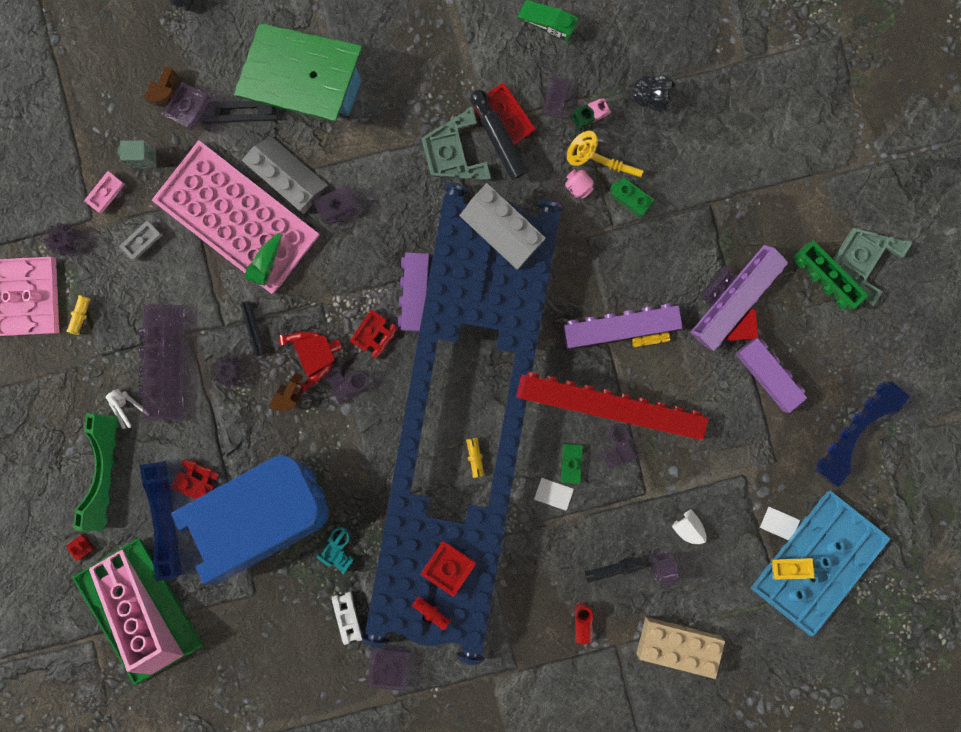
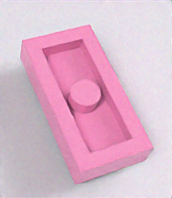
(104, 192)

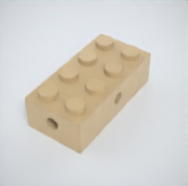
(680, 647)

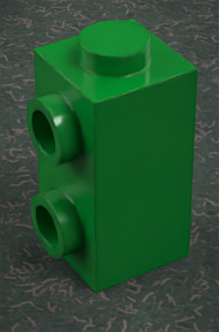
(630, 197)

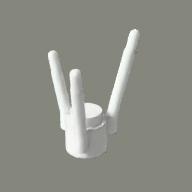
(116, 401)

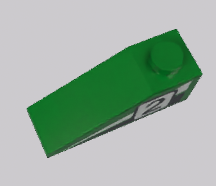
(549, 19)

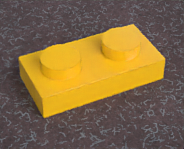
(793, 569)

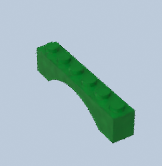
(91, 512)

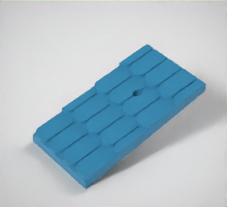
(841, 551)

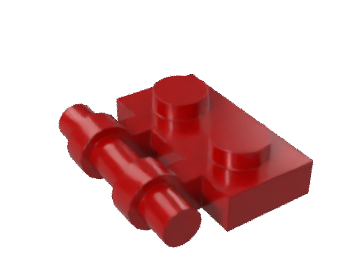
(368, 331)
(191, 485)

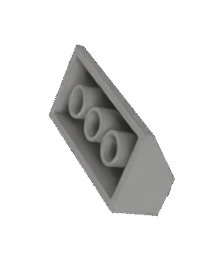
(285, 173)
(502, 226)

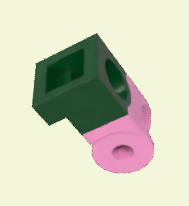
(590, 113)

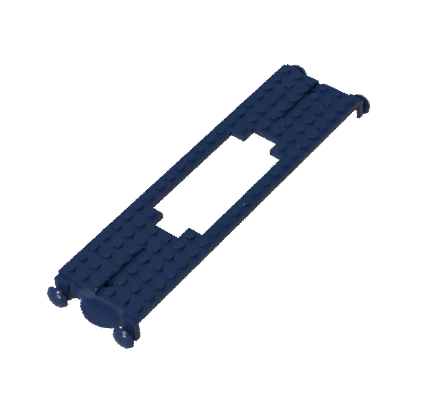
(480, 289)

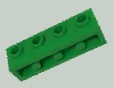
(830, 276)

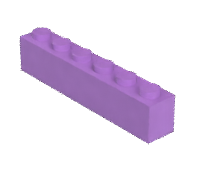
(739, 297)
(623, 326)

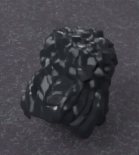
(653, 92)

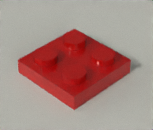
(448, 568)

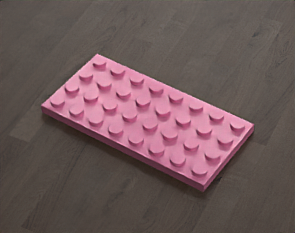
(233, 213)

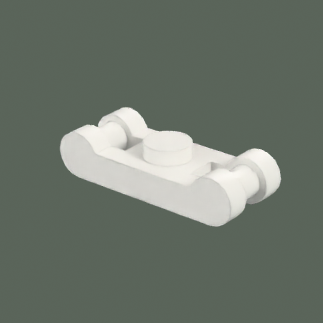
(347, 618)

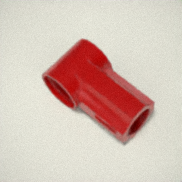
(583, 625)

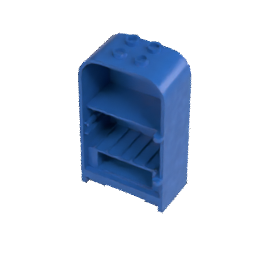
(253, 517)

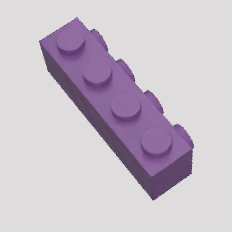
(414, 290)
(771, 375)

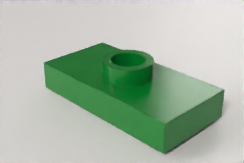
(571, 463)

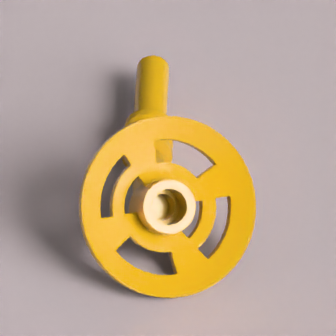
(588, 152)

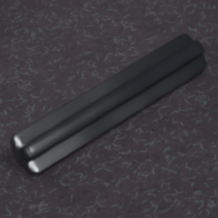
(252, 328)

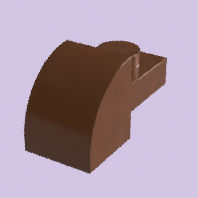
(161, 93)
(287, 396)

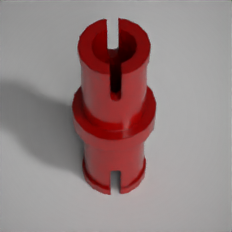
(431, 613)

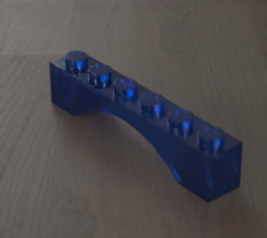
(837, 463)
(166, 551)

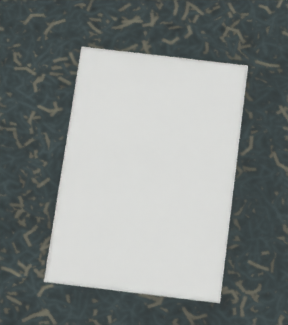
(553, 494)
(779, 523)

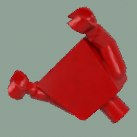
(313, 354)

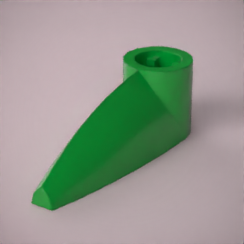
(262, 264)

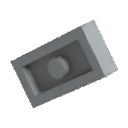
(140, 240)

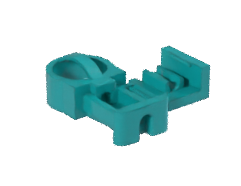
(333, 554)

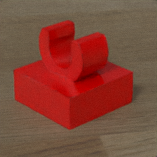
(80, 547)

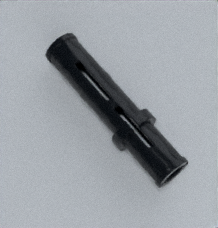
(614, 569)

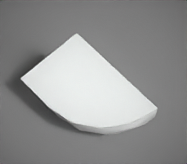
(690, 528)

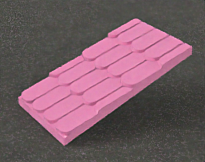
(28, 296)

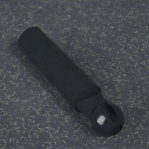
(498, 135)

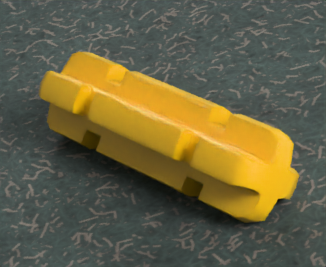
(651, 339)

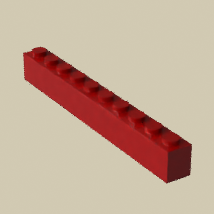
(611, 407)

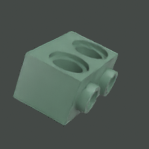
(137, 154)

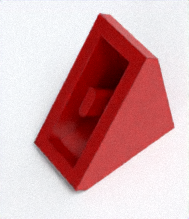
(745, 328)

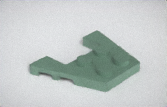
(446, 154)
(860, 254)

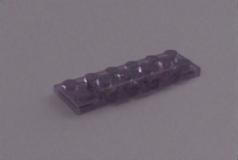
(162, 362)

